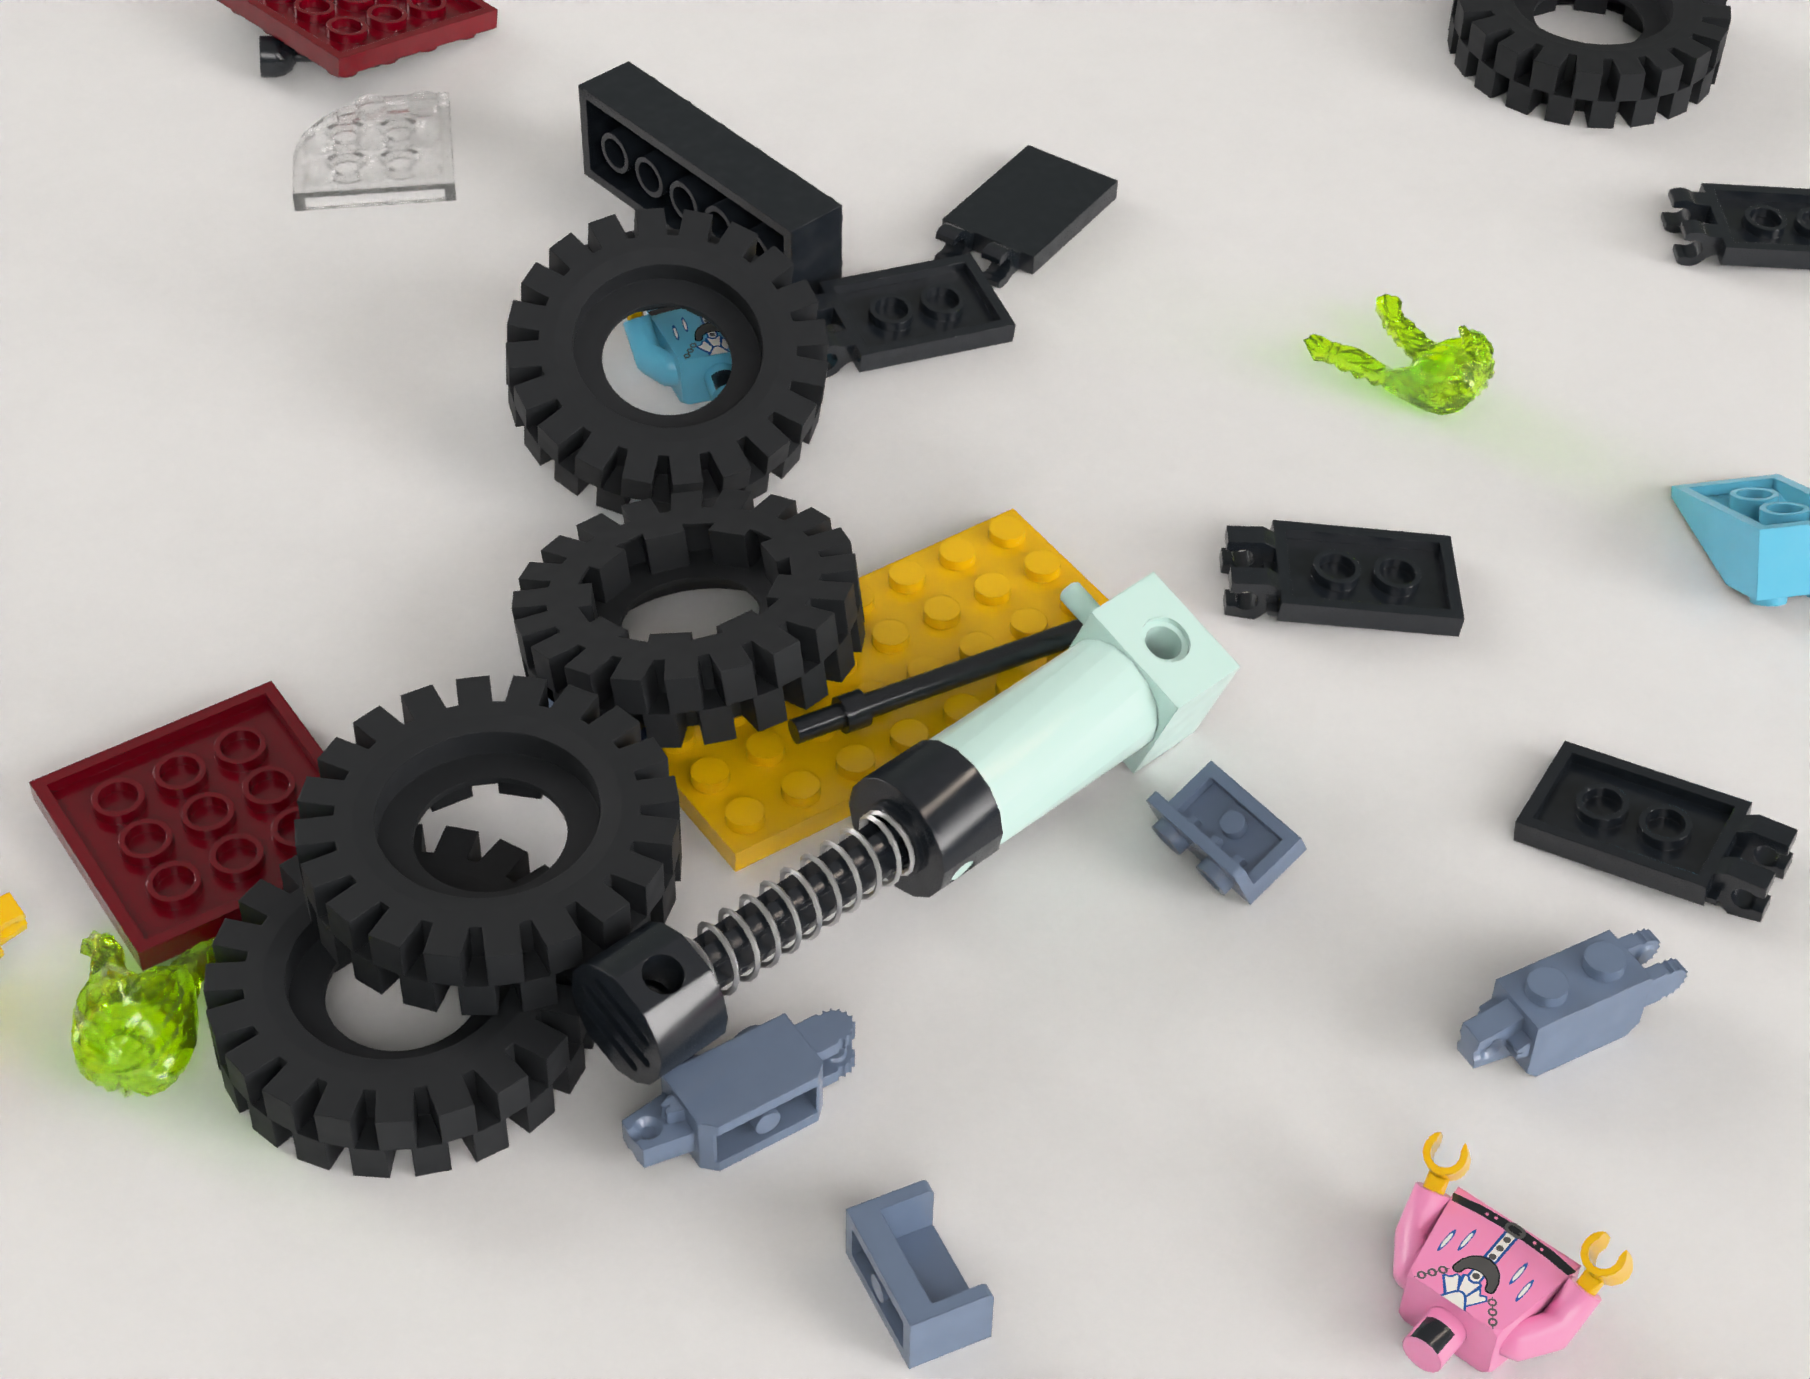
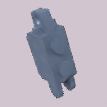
(1569, 1002)
(744, 1092)

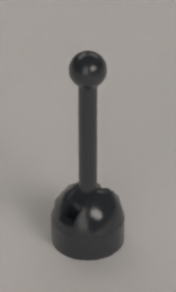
(277, 57)

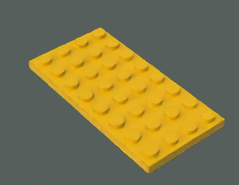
(918, 616)

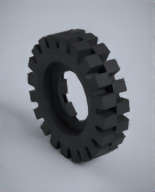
(1655, 73)
(629, 453)
(786, 560)
(410, 927)
(333, 1093)

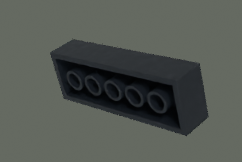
(673, 156)

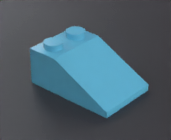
(1753, 533)

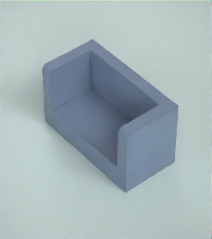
(914, 1276)

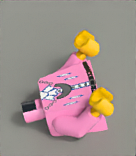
(1483, 1281)

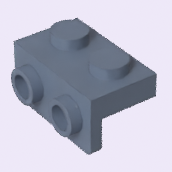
(1228, 831)

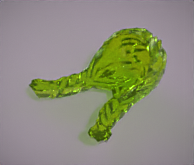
(1441, 375)
(134, 1026)

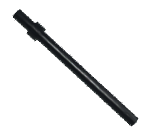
(857, 709)

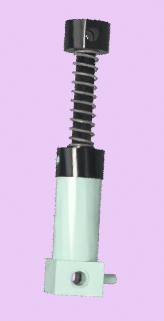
(1119, 693)

